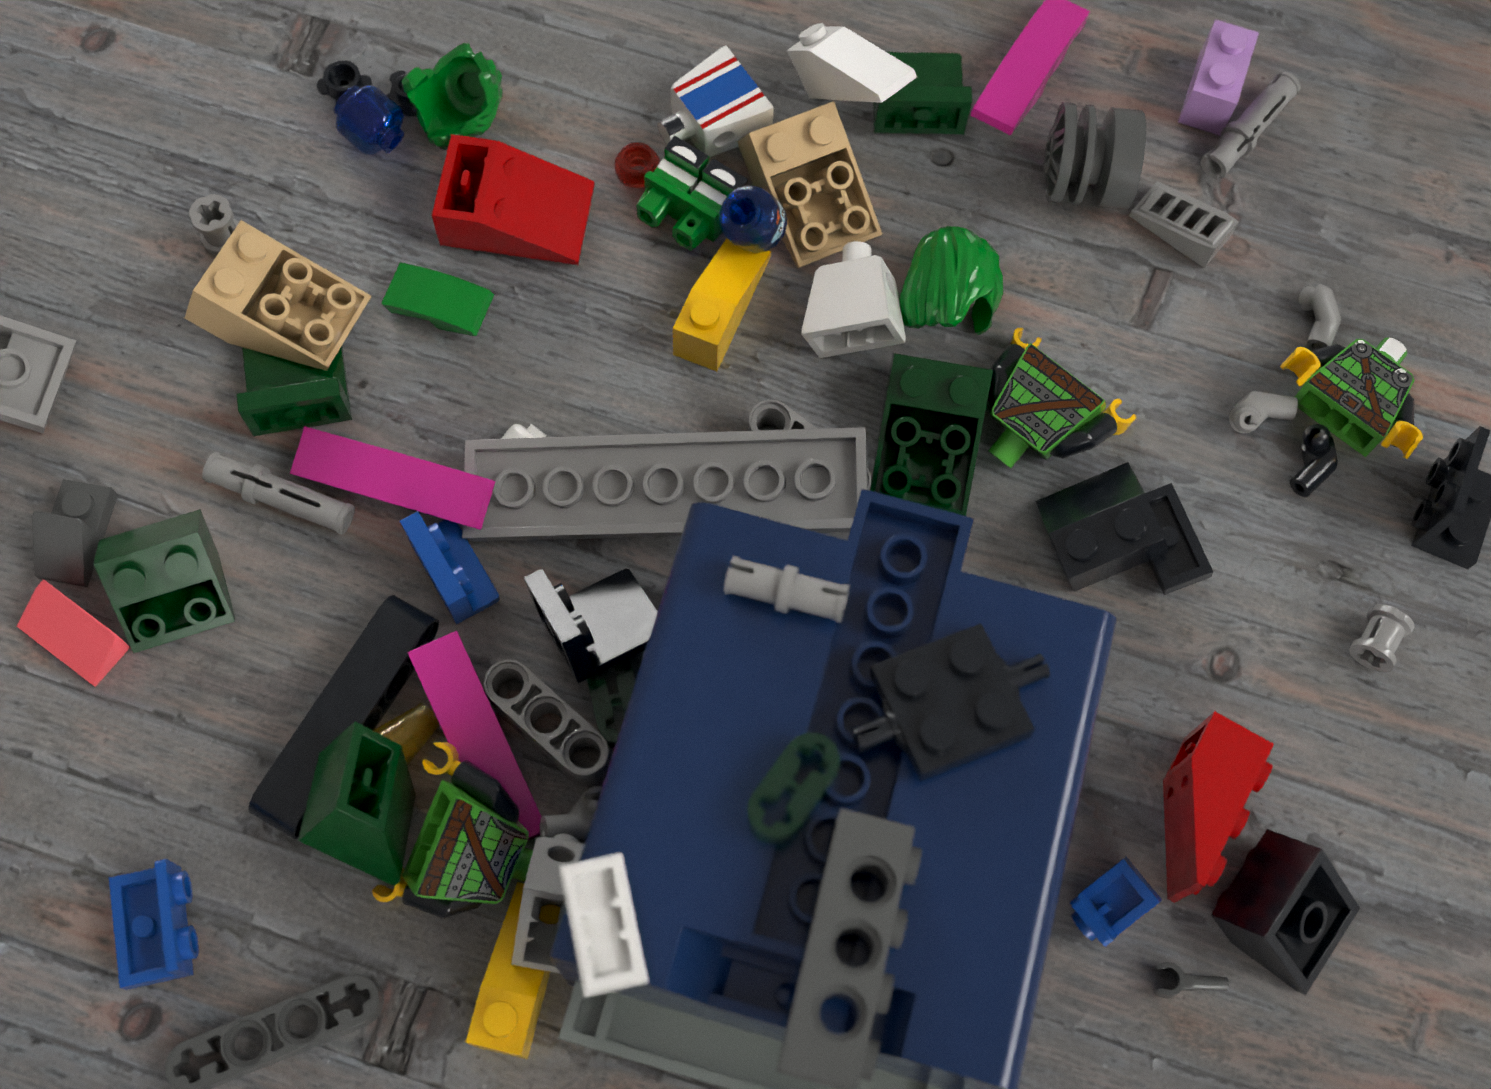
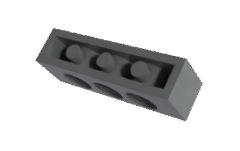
(808, 1048)

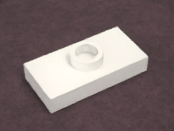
(603, 925)

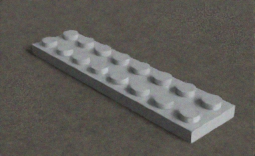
(650, 481)

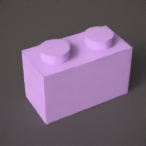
(1218, 77)

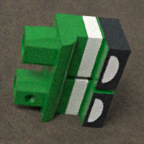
(689, 192)

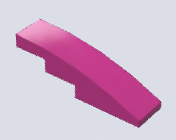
(1029, 65)
(393, 477)
(470, 720)

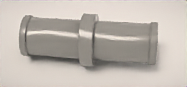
(786, 589)

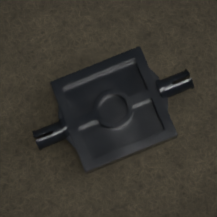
(950, 702)

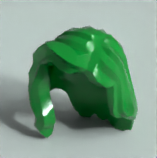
(455, 96)
(947, 276)

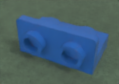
(451, 566)

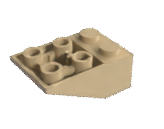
(816, 179)
(275, 300)

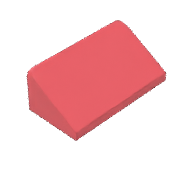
(71, 633)

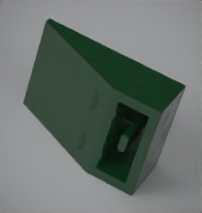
(930, 432)

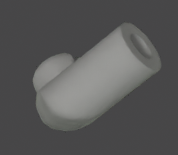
(1326, 312)

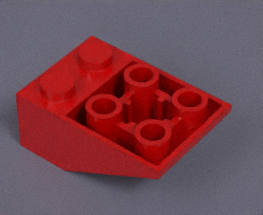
(510, 202)
(1207, 799)

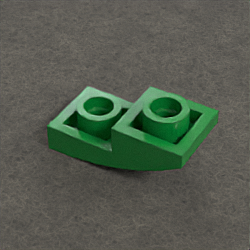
(438, 297)

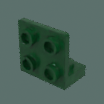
(931, 102)
(291, 394)

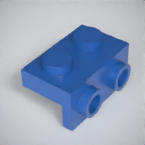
(153, 925)

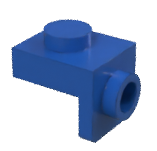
(1113, 902)

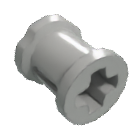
(218, 224)
(1381, 638)

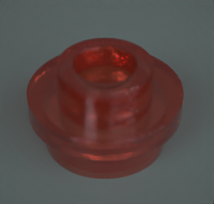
(635, 155)

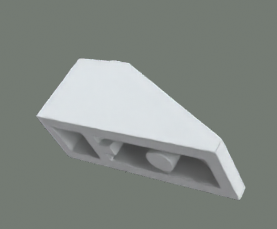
(846, 66)

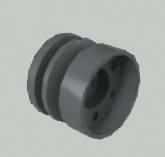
(1100, 157)

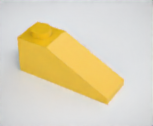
(717, 305)
(510, 993)

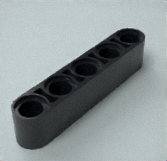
(356, 692)

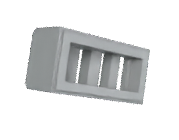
(1187, 241)

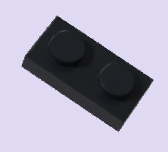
(1186, 558)

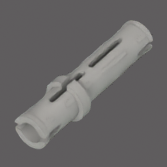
(1241, 135)
(260, 485)

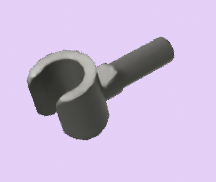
(1189, 981)

